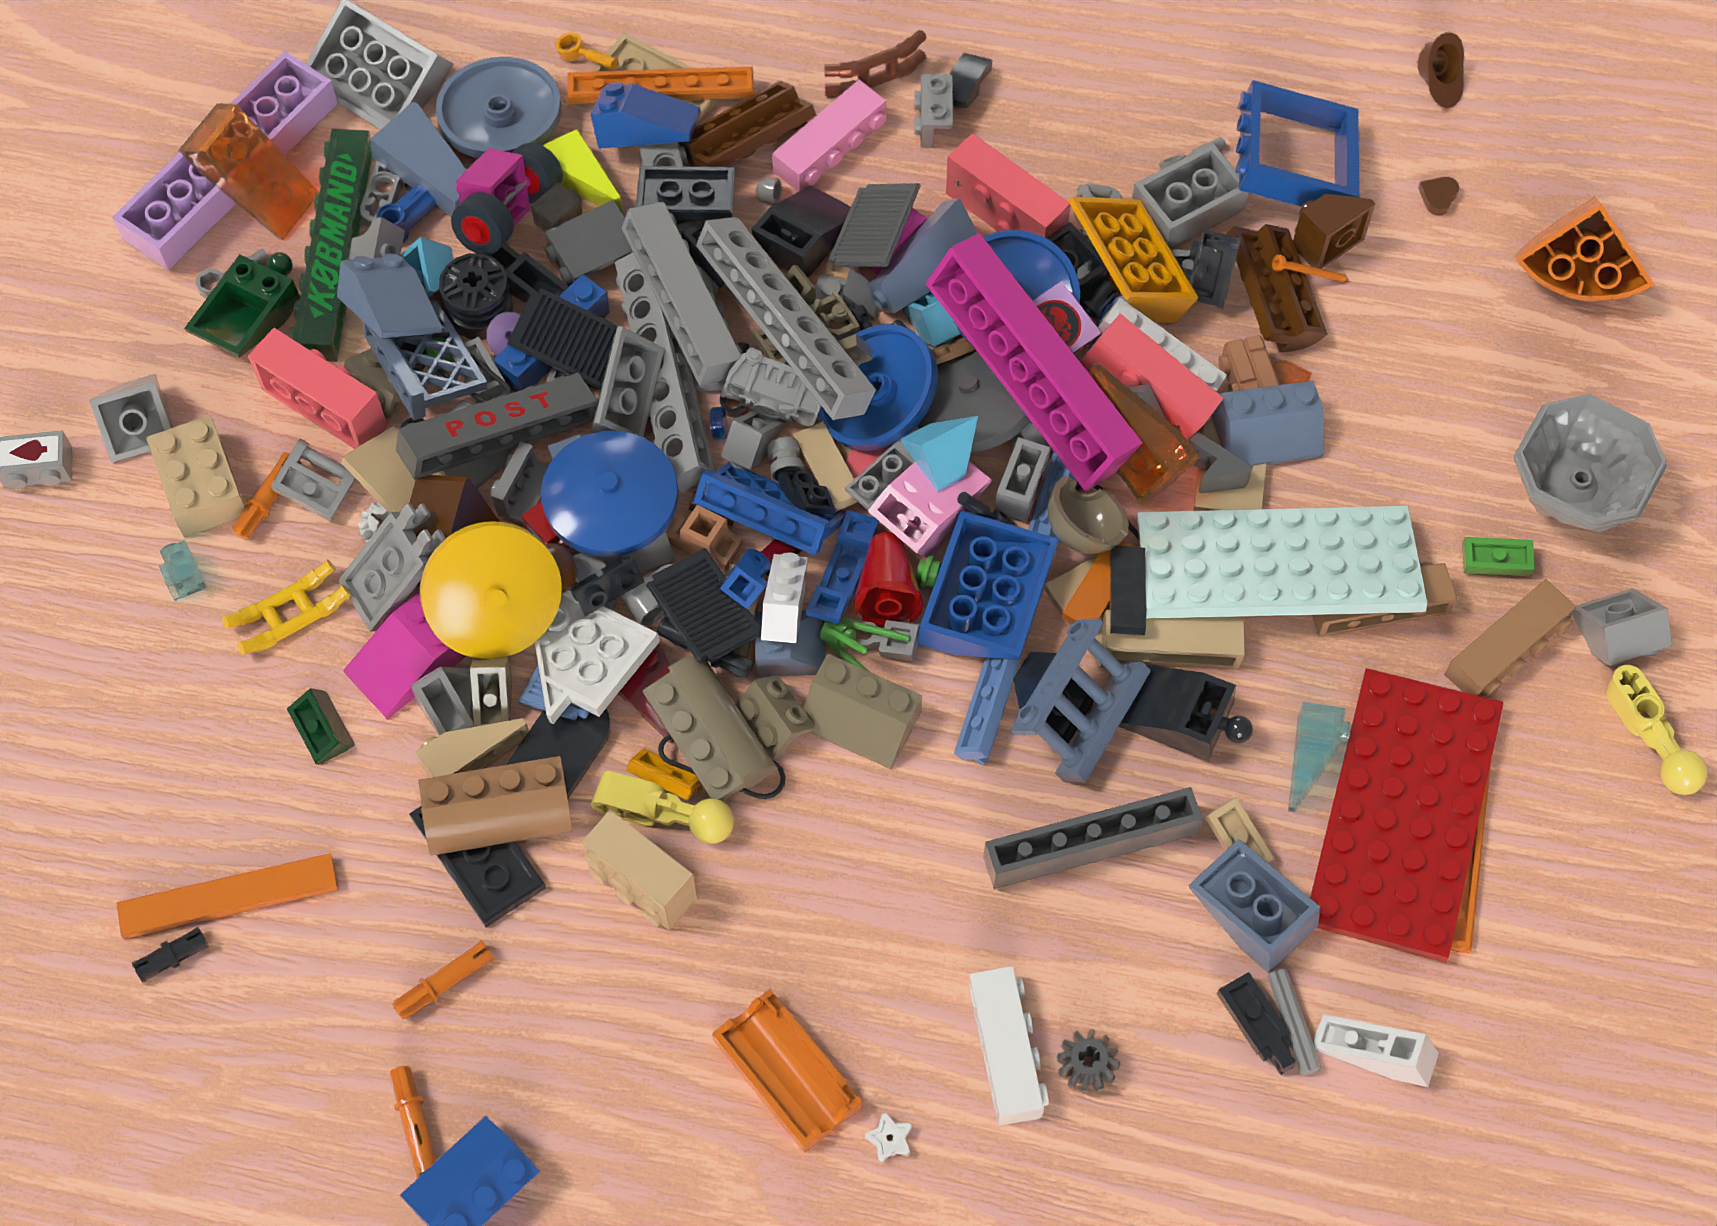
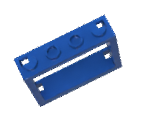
(1306, 109)

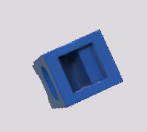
(746, 578)

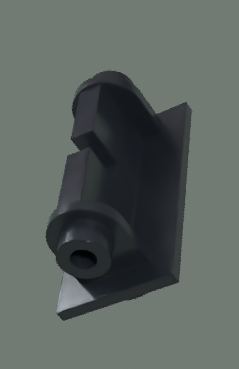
(616, 581)

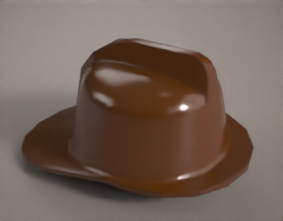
(1443, 68)

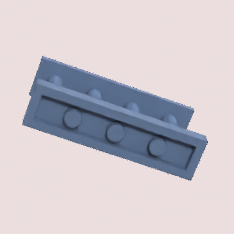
(1109, 707)

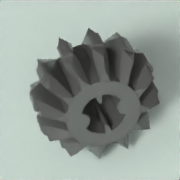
(1102, 1061)

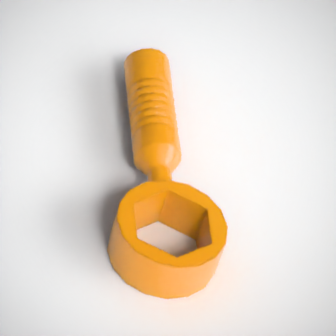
(579, 50)

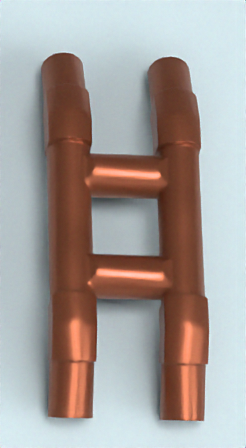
(889, 57)

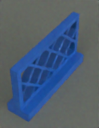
(764, 507)

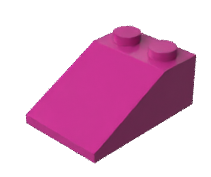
(397, 657)

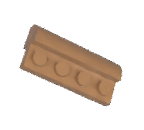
(494, 805)

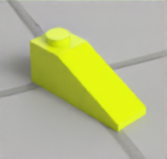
(582, 170)

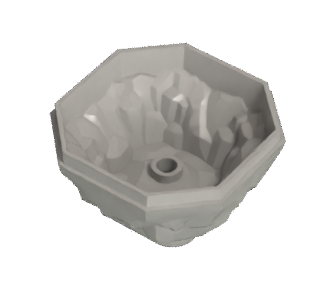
(1589, 463)

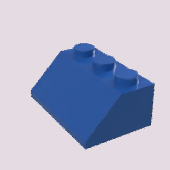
(470, 1179)

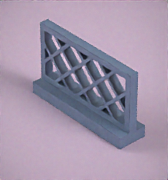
(400, 363)

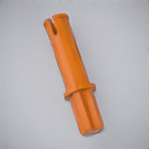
(259, 505)
(442, 980)
(412, 1118)

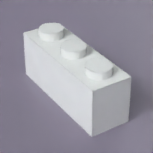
(784, 598)

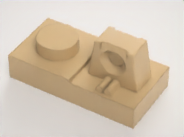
(1232, 823)

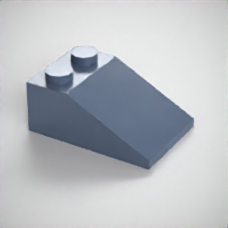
(387, 296)
(1256, 905)

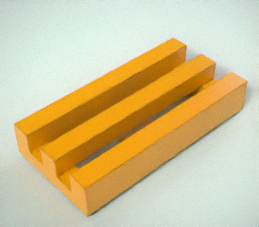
(653, 769)

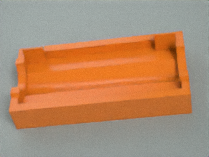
(787, 1071)

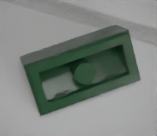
(320, 725)

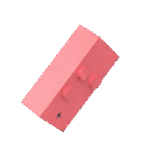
(1002, 191)
(1139, 361)
(317, 389)

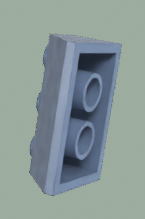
(1272, 423)

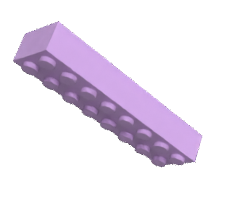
(182, 203)

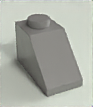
(749, 439)

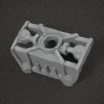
(770, 389)

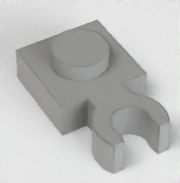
(893, 647)

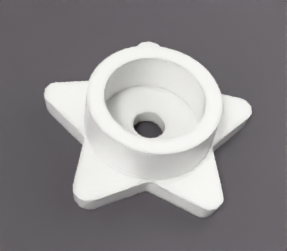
(888, 1148)

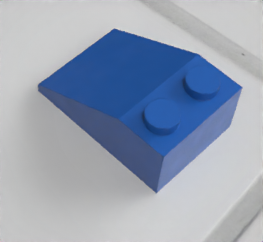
(640, 117)

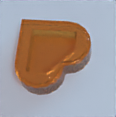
(1290, 373)

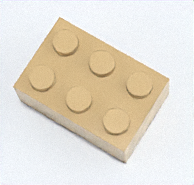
(196, 476)
(639, 871)

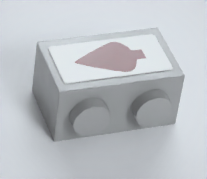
(35, 459)
(1022, 479)

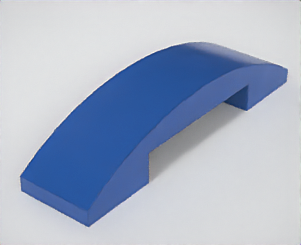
(844, 569)

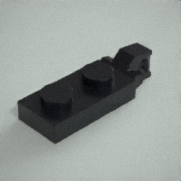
(1258, 1021)

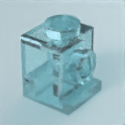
(180, 570)

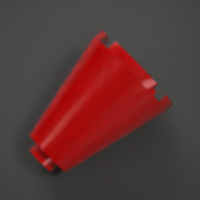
(887, 583)

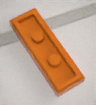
(1093, 593)

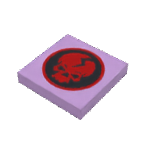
(1067, 317)

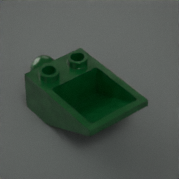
(246, 304)

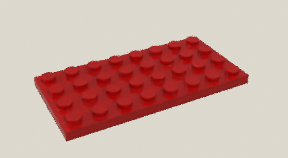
(1405, 814)

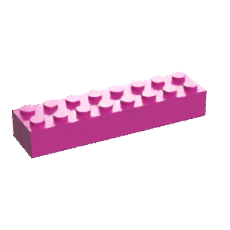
(1032, 362)

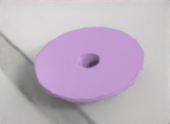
(500, 330)

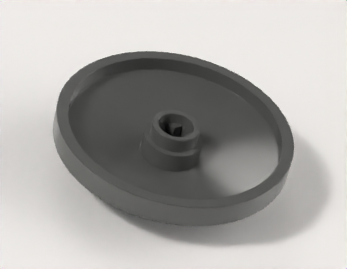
(972, 389)

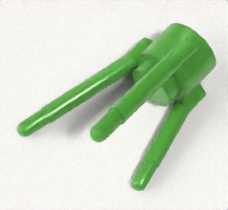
(843, 636)

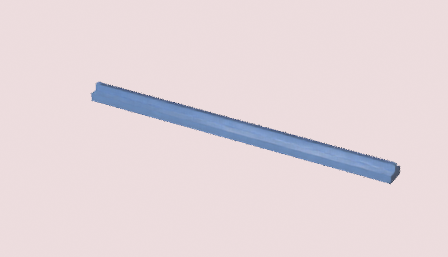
(997, 673)

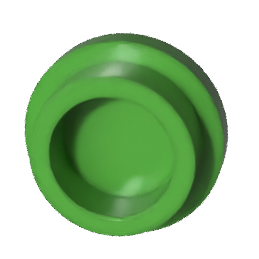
(928, 572)

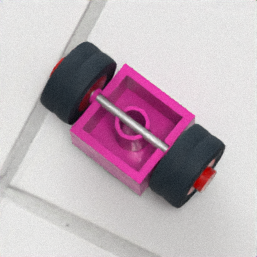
(498, 194)

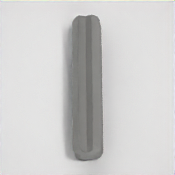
(1294, 1021)

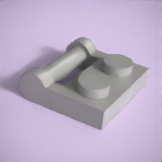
(310, 488)

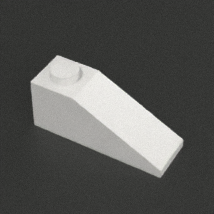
(1378, 1048)

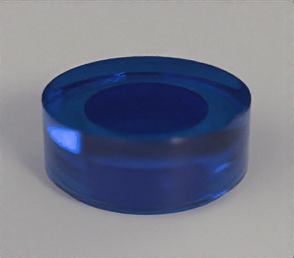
(718, 423)

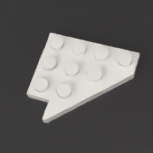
(589, 657)

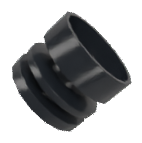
(473, 293)

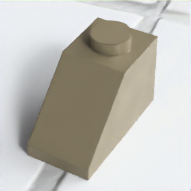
(491, 690)

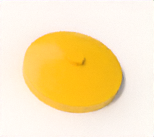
(490, 590)

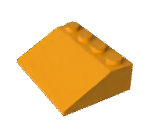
(1136, 256)

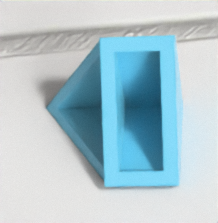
(942, 449)

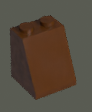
(451, 504)

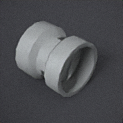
(784, 456)

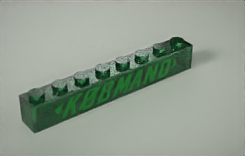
(337, 221)

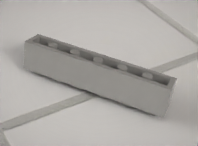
(681, 292)

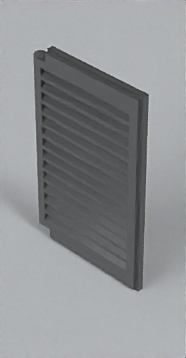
(874, 225)

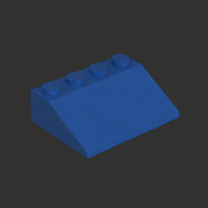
(986, 589)

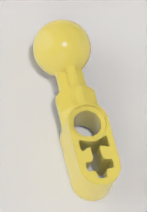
(1631, 692)
(649, 803)

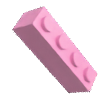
(829, 136)

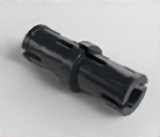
(170, 954)

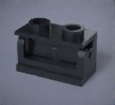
(1213, 266)

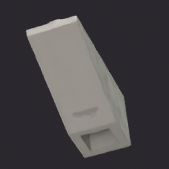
(875, 479)

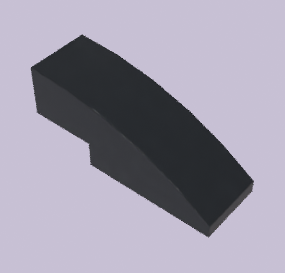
(526, 274)

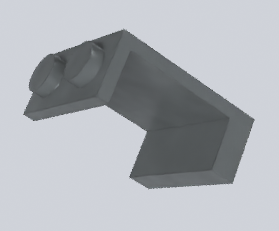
(588, 242)

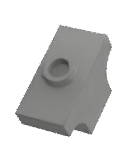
(378, 240)

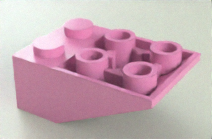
(919, 512)

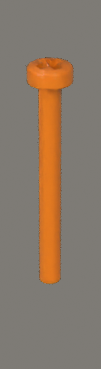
(1280, 263)

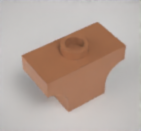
(706, 530)

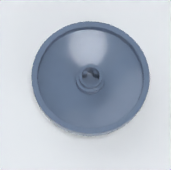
(498, 106)

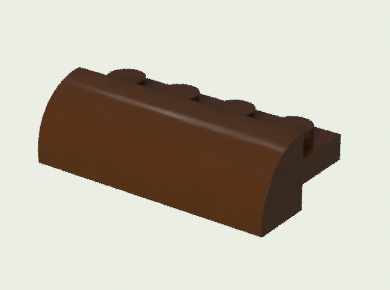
(747, 126)
(1279, 298)

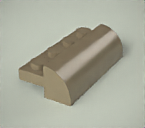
(709, 729)

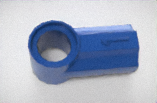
(408, 209)

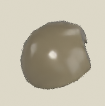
(1086, 521)

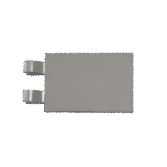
(390, 565)

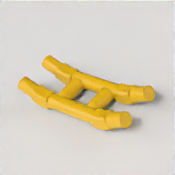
(294, 591)

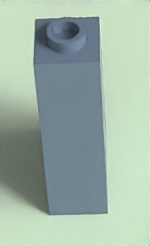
(419, 156)
(918, 258)

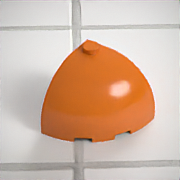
(1584, 257)

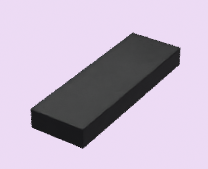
(1127, 590)

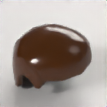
(566, 565)

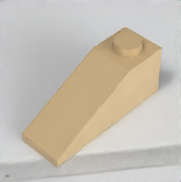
(470, 747)

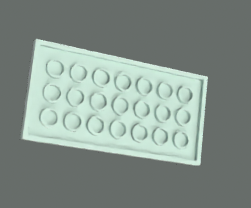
(1280, 562)

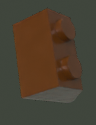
(1331, 227)

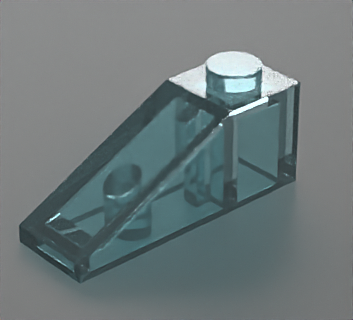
(1316, 743)

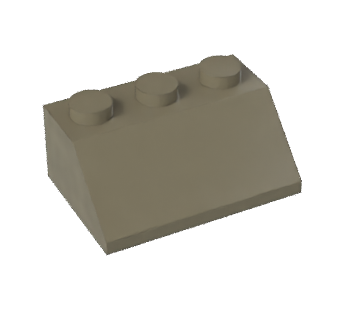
(861, 711)

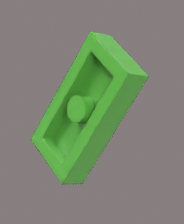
(1498, 556)

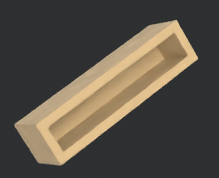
(1181, 642)

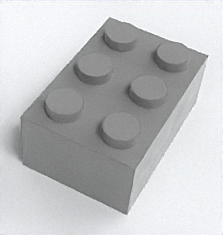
(1191, 195)

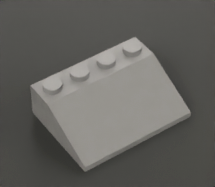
(376, 65)

